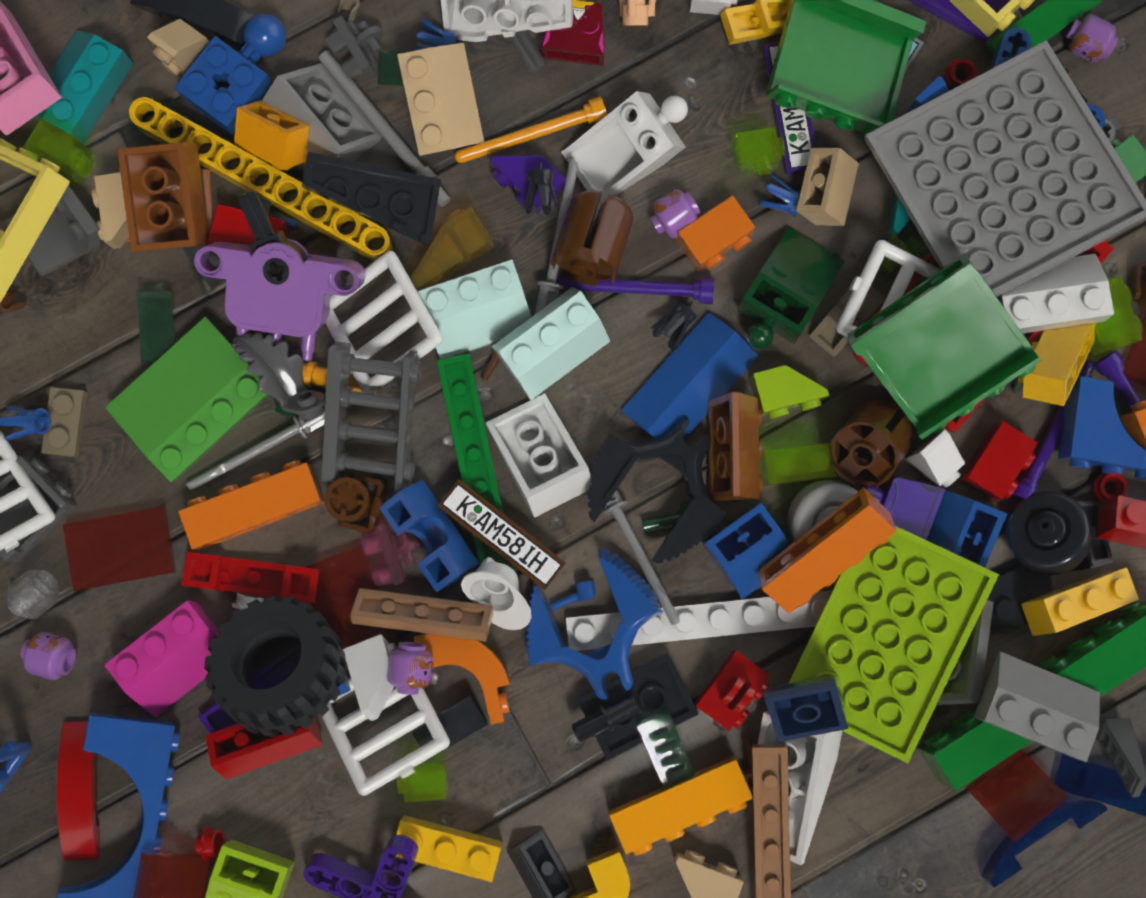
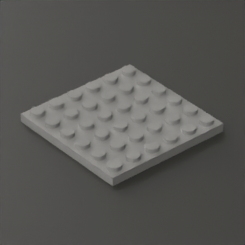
(1009, 172)

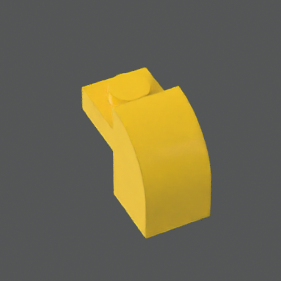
(609, 876)

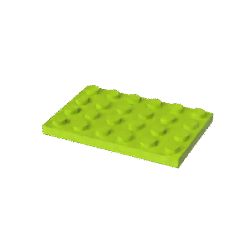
(896, 637)

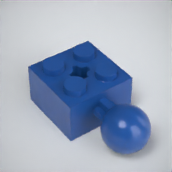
(222, 66)

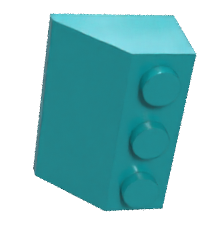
(87, 81)

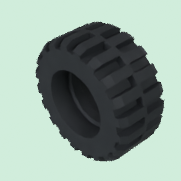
(248, 639)

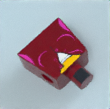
(581, 42)

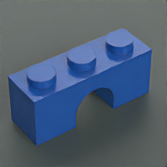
(418, 512)

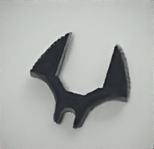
(700, 514)

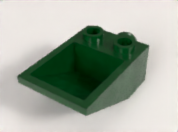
(790, 287)

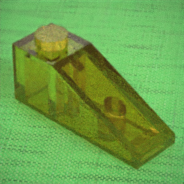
(455, 246)

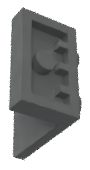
(65, 236)

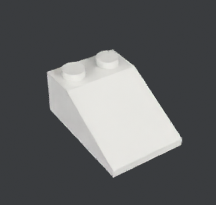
(540, 455)

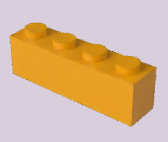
(674, 808)

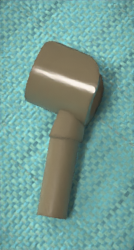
(351, 5)

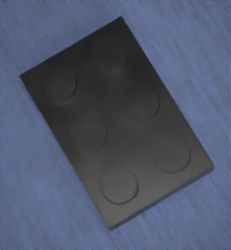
(655, 689)

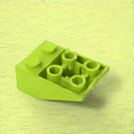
(248, 873)

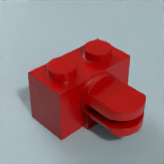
(732, 691)

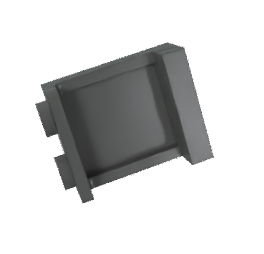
(55, 494)

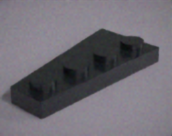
(381, 194)

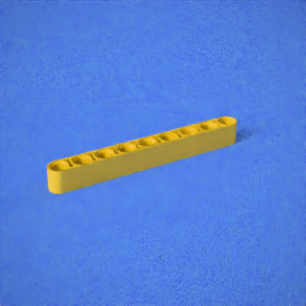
(250, 168)

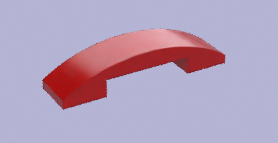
(250, 577)
(77, 796)

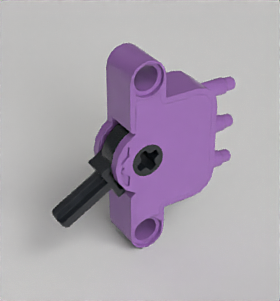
(271, 300)

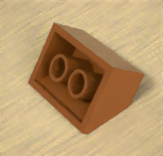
(163, 196)
(734, 448)

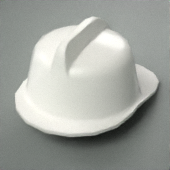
(499, 587)

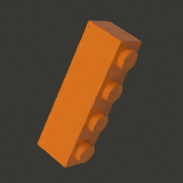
(251, 506)
(827, 551)

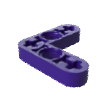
(323, 868)

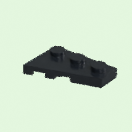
(1013, 589)

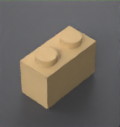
(827, 186)

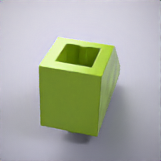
(785, 389)

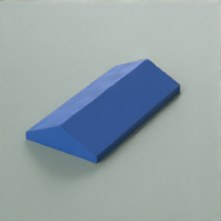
(691, 376)

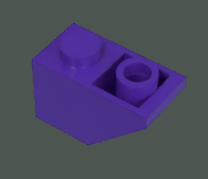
(513, 172)

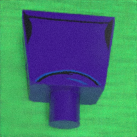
(909, 502)

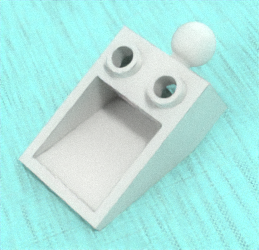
(618, 148)

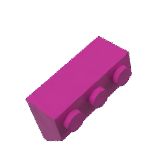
(166, 659)

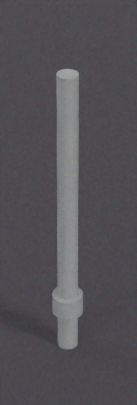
(379, 122)

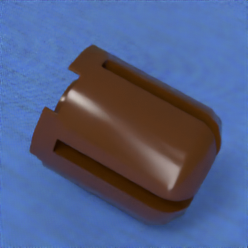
(605, 255)
(884, 446)

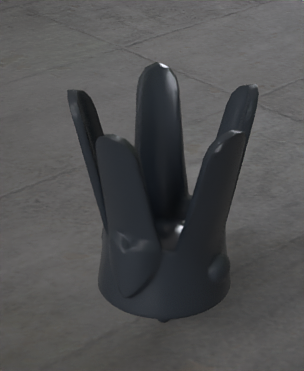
(542, 180)
(675, 321)

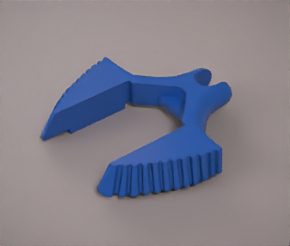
(636, 607)

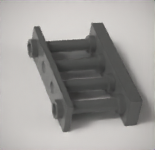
(338, 429)

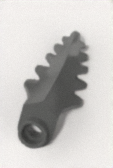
(280, 374)

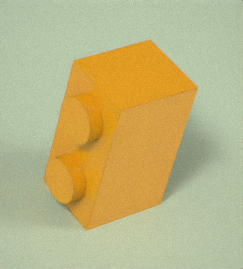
(271, 135)

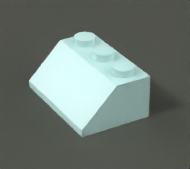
(476, 308)
(552, 342)

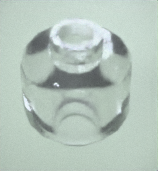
(32, 594)

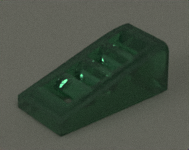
(672, 768)

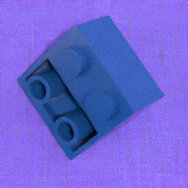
(966, 527)
(746, 548)

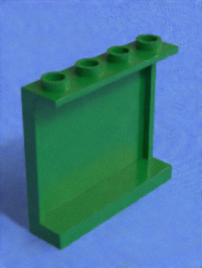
(843, 61)
(944, 347)

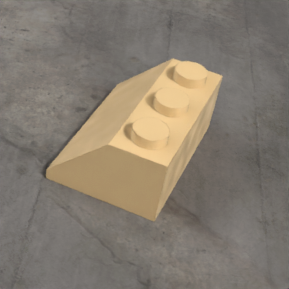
(440, 98)

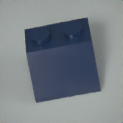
(806, 708)

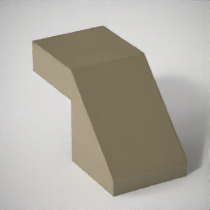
(826, 333)

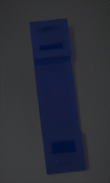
(1097, 783)
(1003, 862)

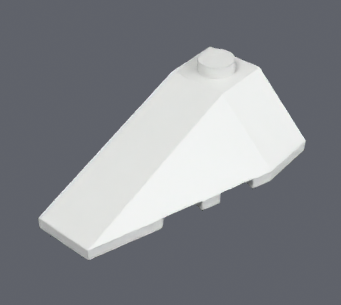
(483, 18)
(809, 775)

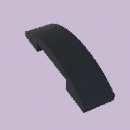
(210, 15)

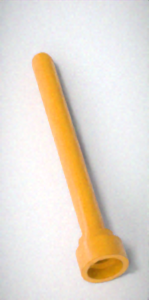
(591, 113)

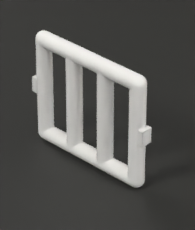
(861, 284)
(418, 314)
(27, 489)
(402, 767)

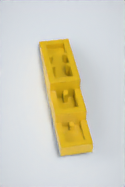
(755, 20)

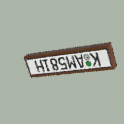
(501, 534)

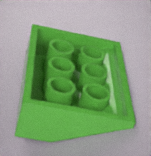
(187, 400)

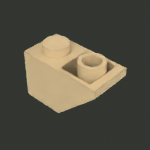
(177, 46)
(110, 201)
(708, 880)

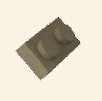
(67, 418)

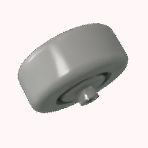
(814, 504)

